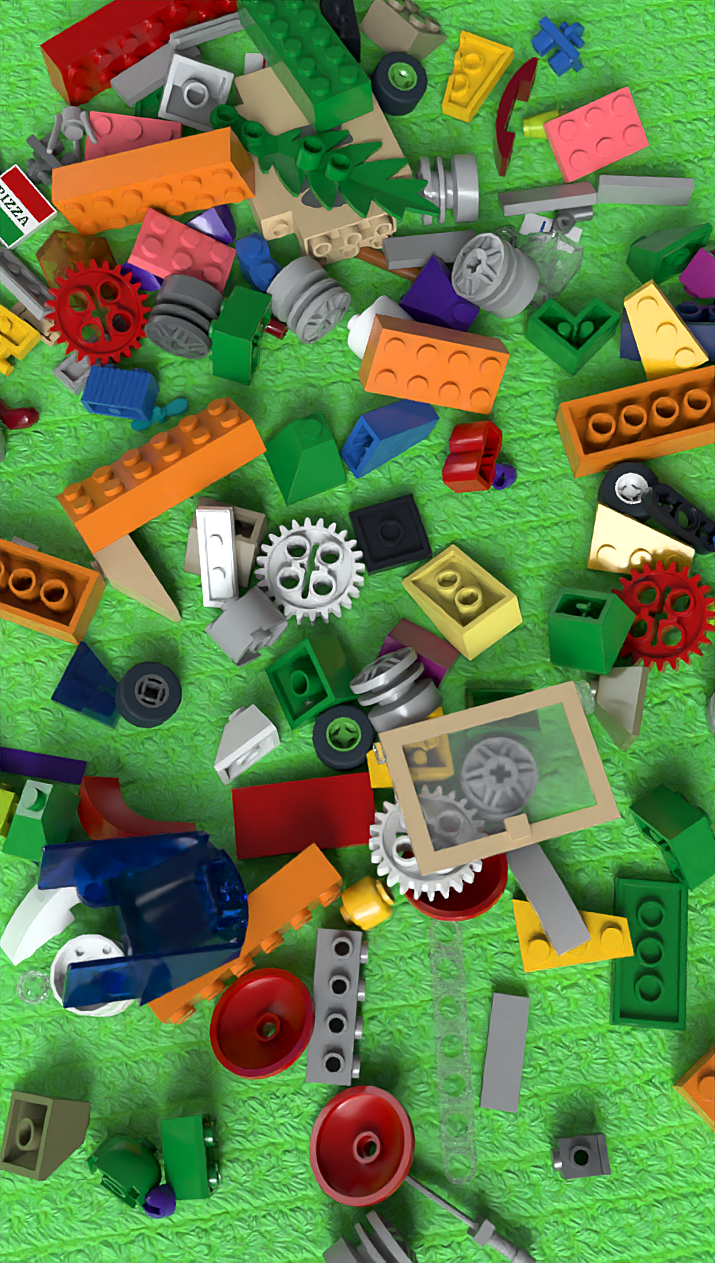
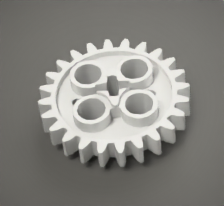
(339, 576)
(405, 871)

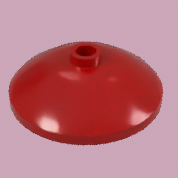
(475, 897)
(247, 1015)
(343, 1143)

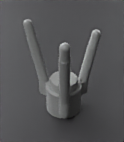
(73, 125)

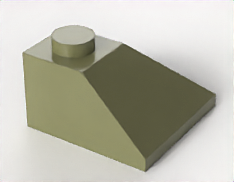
(620, 702)
(42, 1133)

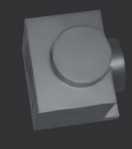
(596, 1150)

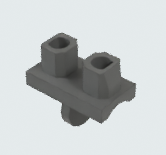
(40, 170)

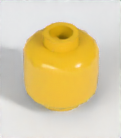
(367, 903)

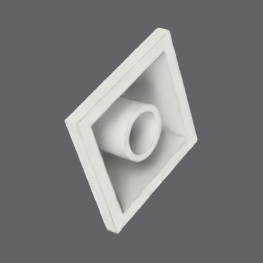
(244, 742)

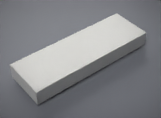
(217, 554)

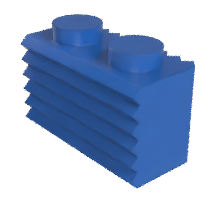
(120, 392)

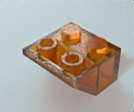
(65, 250)

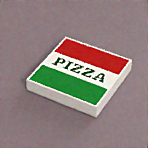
(21, 208)

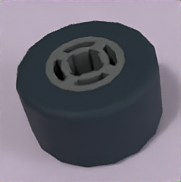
(148, 707)

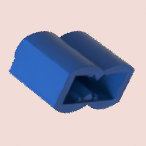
(256, 263)

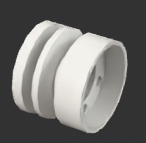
(84, 949)

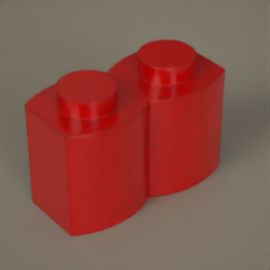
(472, 456)

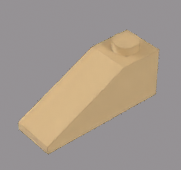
(132, 576)

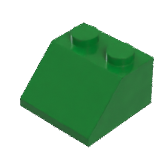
(311, 679)

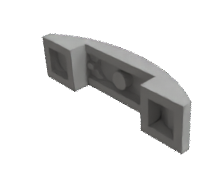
(548, 898)

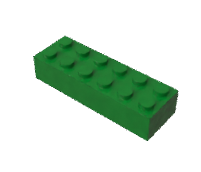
(308, 60)

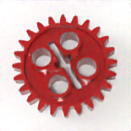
(125, 304)
(692, 622)

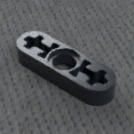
(668, 517)

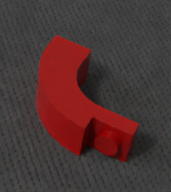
(108, 817)

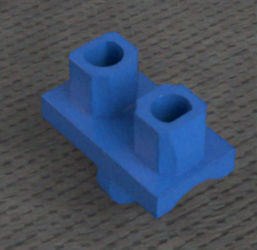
(567, 55)

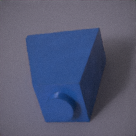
(386, 434)

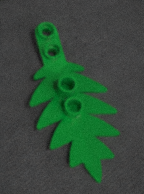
(328, 170)

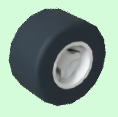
(630, 481)

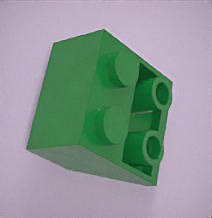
(587, 629)
(190, 1156)

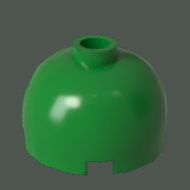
(126, 1167)

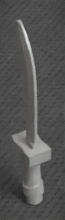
(480, 1229)

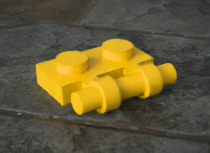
(15, 339)

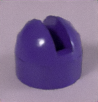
(507, 470)
(160, 1202)

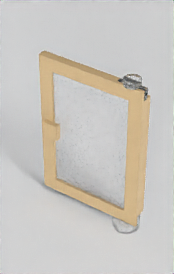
(498, 776)

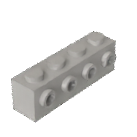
(335, 1001)

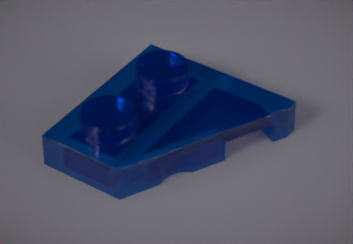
(88, 688)

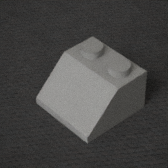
(193, 90)

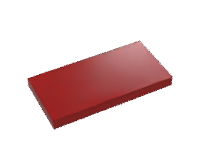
(296, 814)

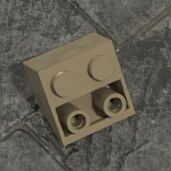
(401, 28)
(250, 534)

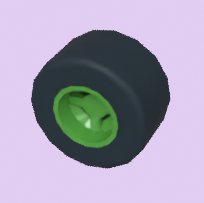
(398, 83)
(343, 725)

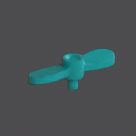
(161, 414)

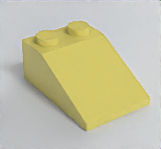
(464, 601)

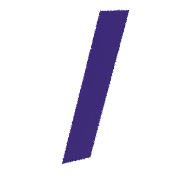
(42, 765)

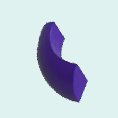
(213, 222)

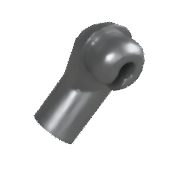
(569, 217)

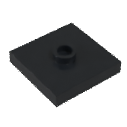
(390, 534)

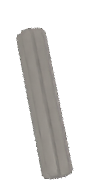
(205, 31)

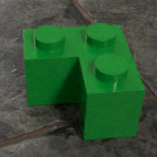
(238, 334)
(572, 339)
(679, 832)

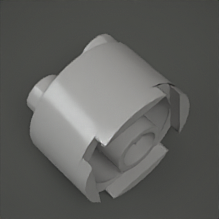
(247, 626)

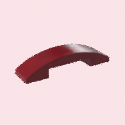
(517, 89)

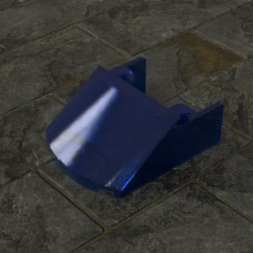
(173, 904)

